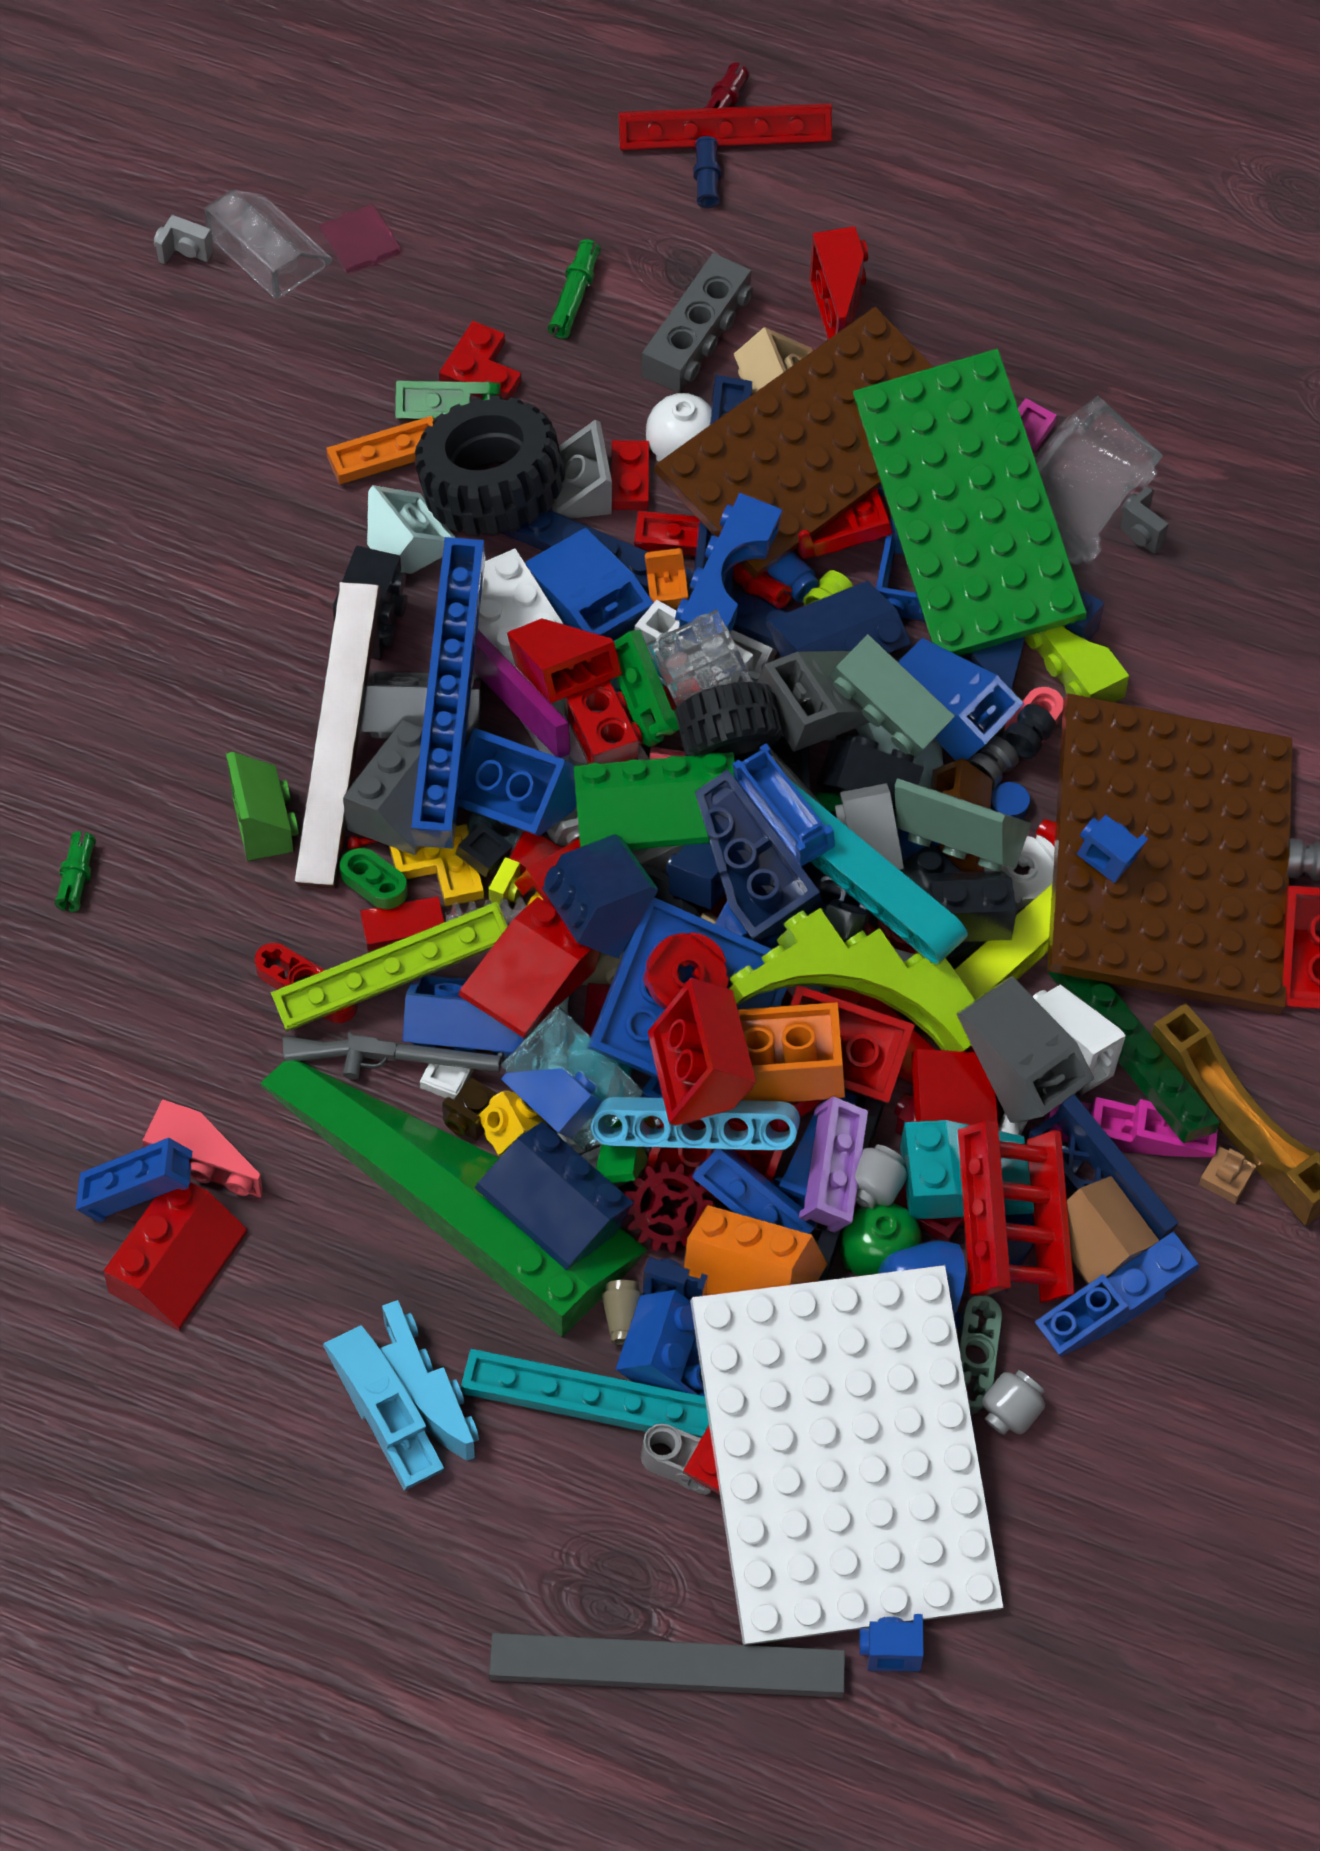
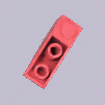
(212, 1154)

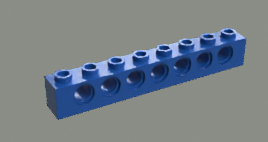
(448, 693)

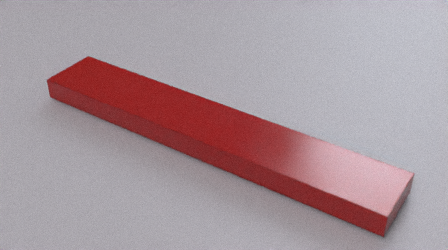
(727, 125)

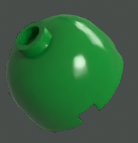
(875, 1236)

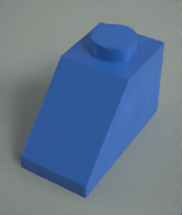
(557, 1096)

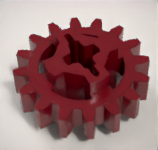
(658, 1190)

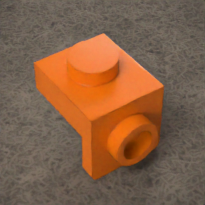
(667, 576)

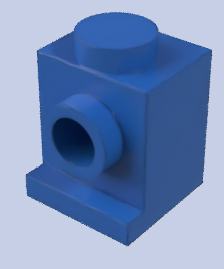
(1109, 847)
(893, 1644)

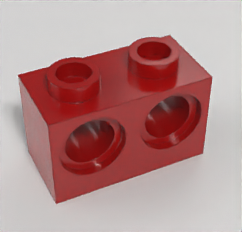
(595, 728)

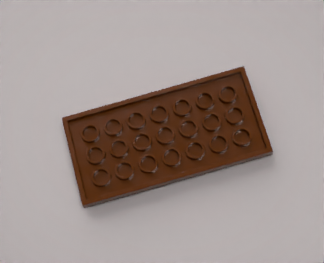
(795, 439)

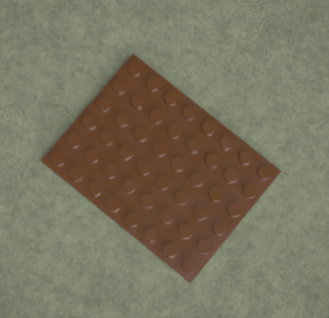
(1209, 887)

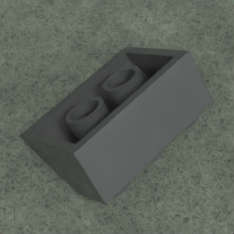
(402, 696)
(384, 793)

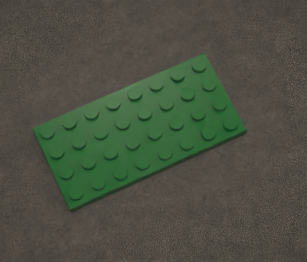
(969, 504)

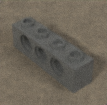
(697, 323)

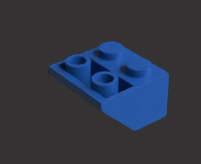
(662, 1344)

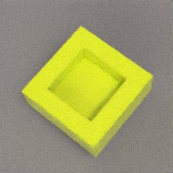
(504, 882)

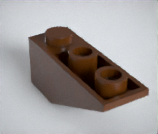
(967, 783)

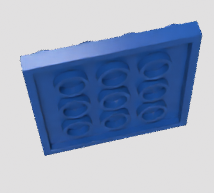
(631, 1010)

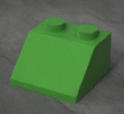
(261, 807)

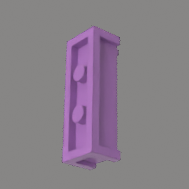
(834, 1164)

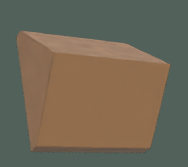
(1105, 1229)

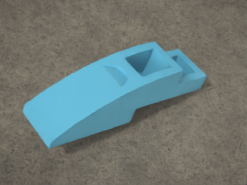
(430, 1390)
(385, 1405)

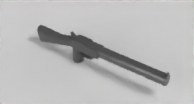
(360, 1047)

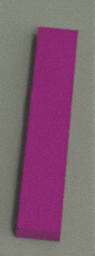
(521, 697)

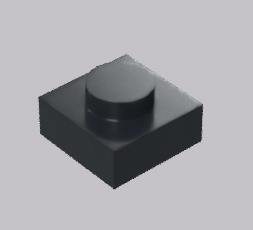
(484, 849)

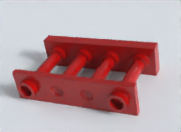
(985, 1212)

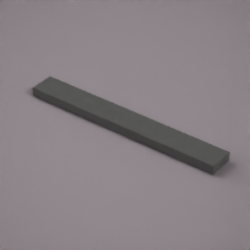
(667, 1665)

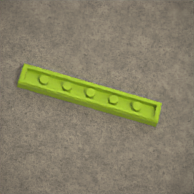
(389, 967)

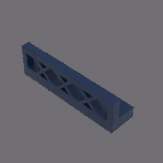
(1107, 1161)

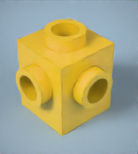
(507, 1119)

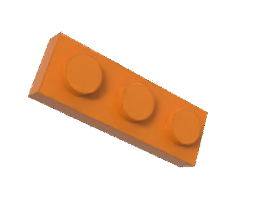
(376, 451)

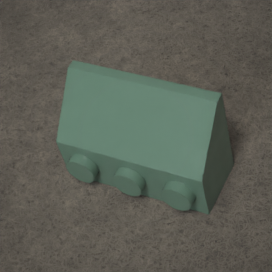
(890, 697)
(959, 826)

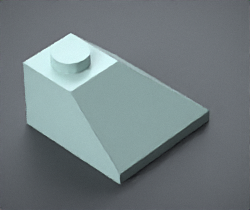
(404, 527)

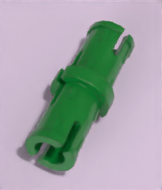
(75, 871)

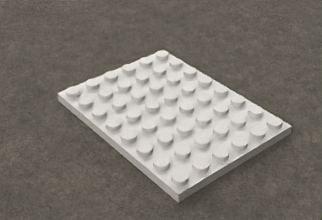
(845, 1454)

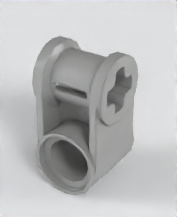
(673, 1464)

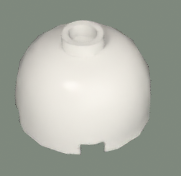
(676, 422)

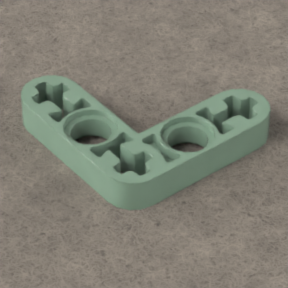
(986, 1340)

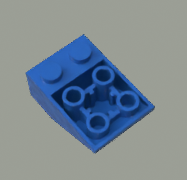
(590, 586)
(968, 691)

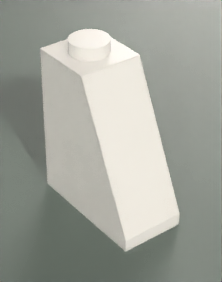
(1095, 1035)

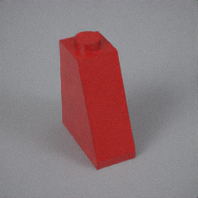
(562, 658)

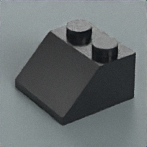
(978, 899)

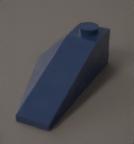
(755, 866)

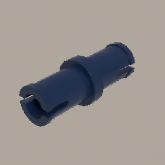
(707, 172)

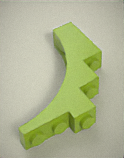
(816, 955)

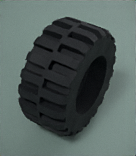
(496, 496)

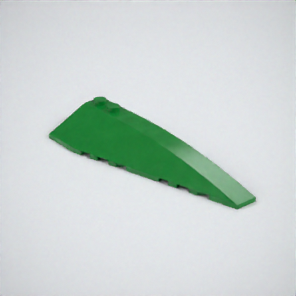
(437, 1182)

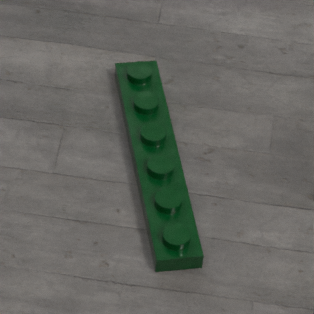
(1147, 1062)

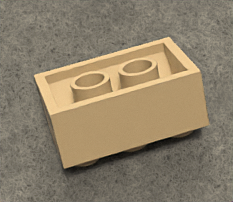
(767, 357)

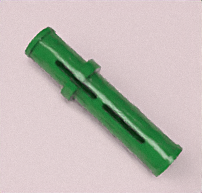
(578, 278)

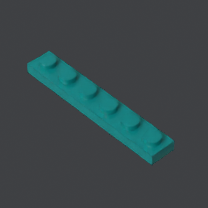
(581, 1394)

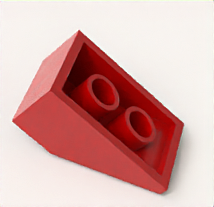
(837, 276)
(1302, 947)
(529, 969)
(870, 1045)

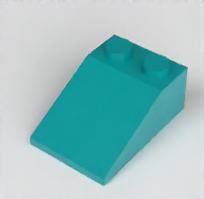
(935, 1172)

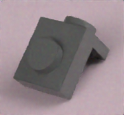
(1141, 523)

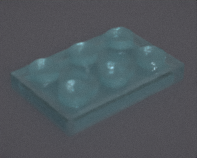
(563, 1044)

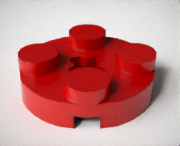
(681, 950)

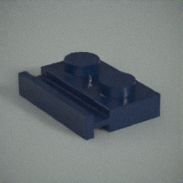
(670, 1275)

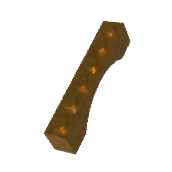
(1278, 1157)

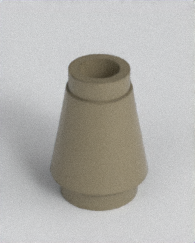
(620, 1305)

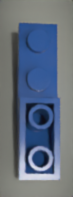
(1117, 1298)

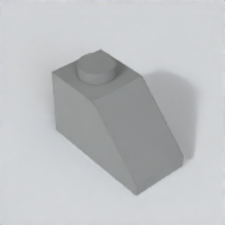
(872, 818)

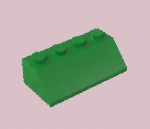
(646, 800)

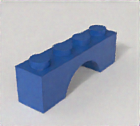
(745, 535)

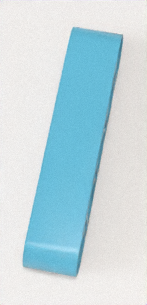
(715, 1136)

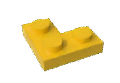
(456, 878)

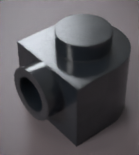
(846, 918)

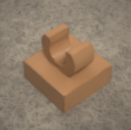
(1227, 1174)

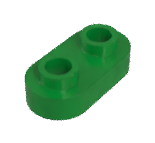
(380, 883)

